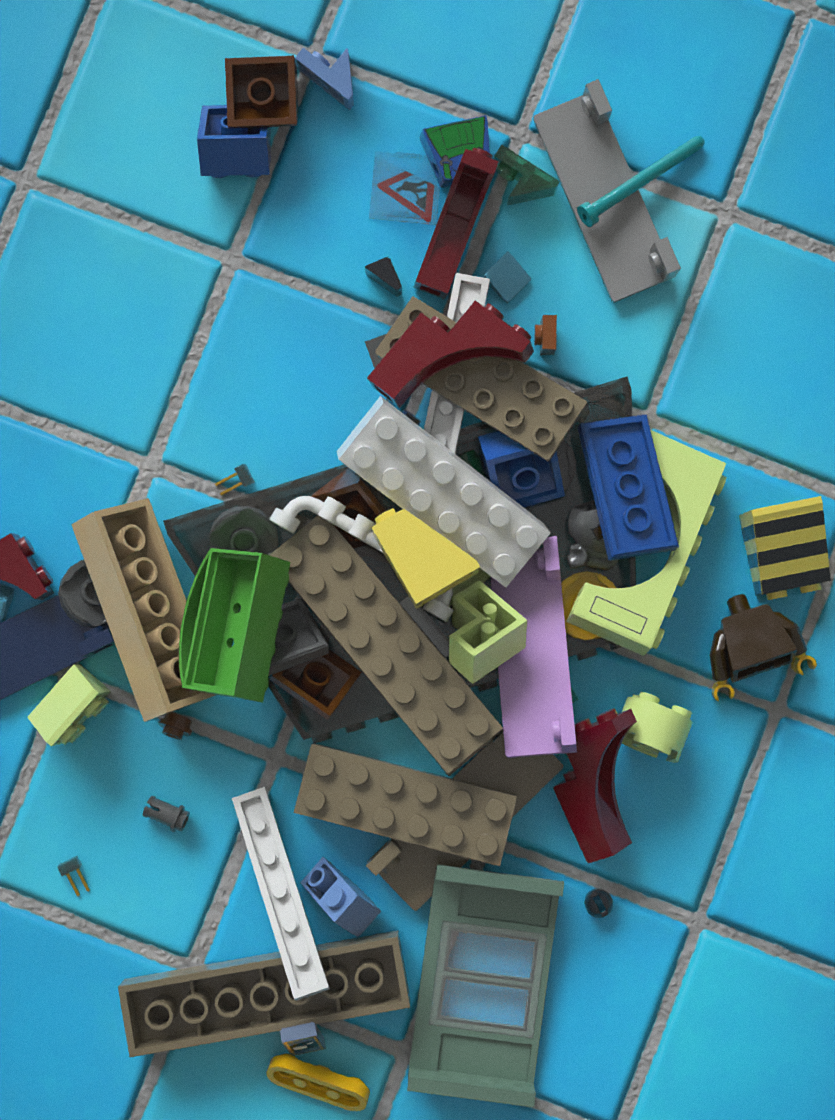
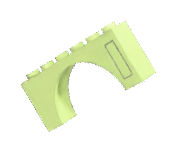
(635, 613)

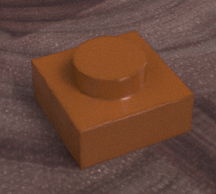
(546, 334)

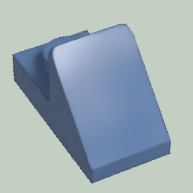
(333, 80)

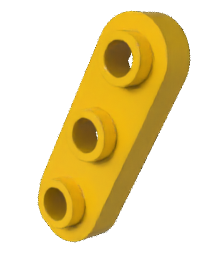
(318, 1082)

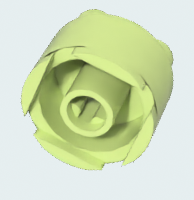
(657, 727)

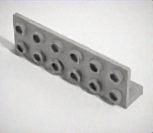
(588, 168)

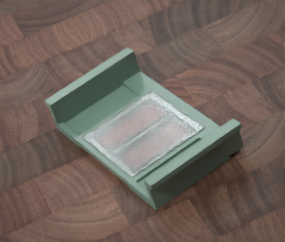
(483, 985)

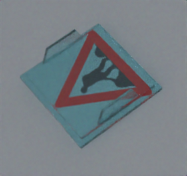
(404, 189)

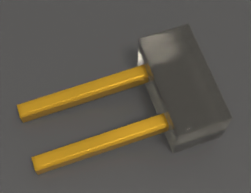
(244, 476)
(69, 866)

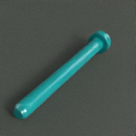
(590, 213)

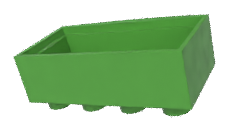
(214, 621)

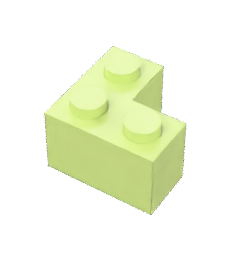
(486, 632)

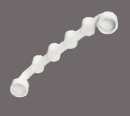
(359, 528)

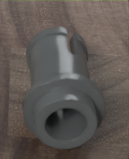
(168, 814)

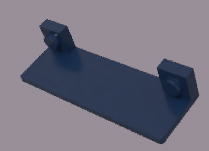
(44, 643)

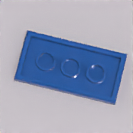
(627, 487)

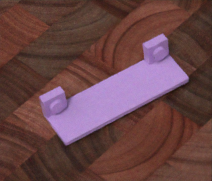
(537, 679)

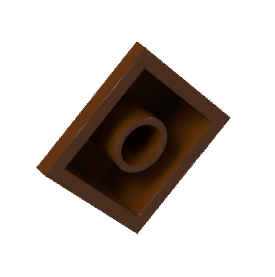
(261, 92)

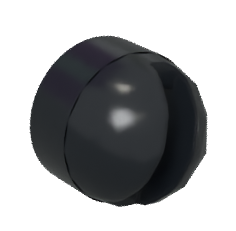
(592, 907)

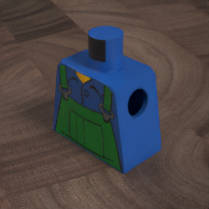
(447, 143)

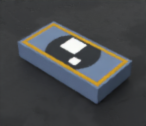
(302, 1039)

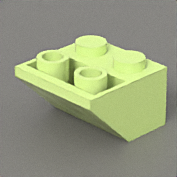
(68, 705)

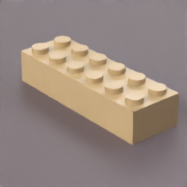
(139, 601)

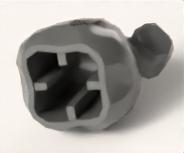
(587, 533)

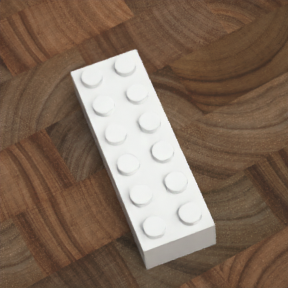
(442, 491)

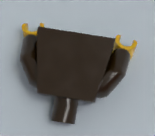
(754, 643)

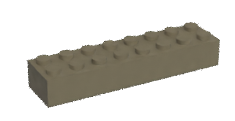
(387, 645)
(255, 996)

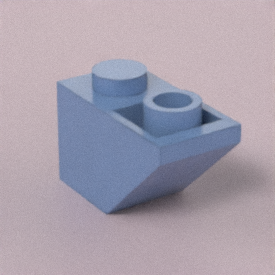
(340, 897)

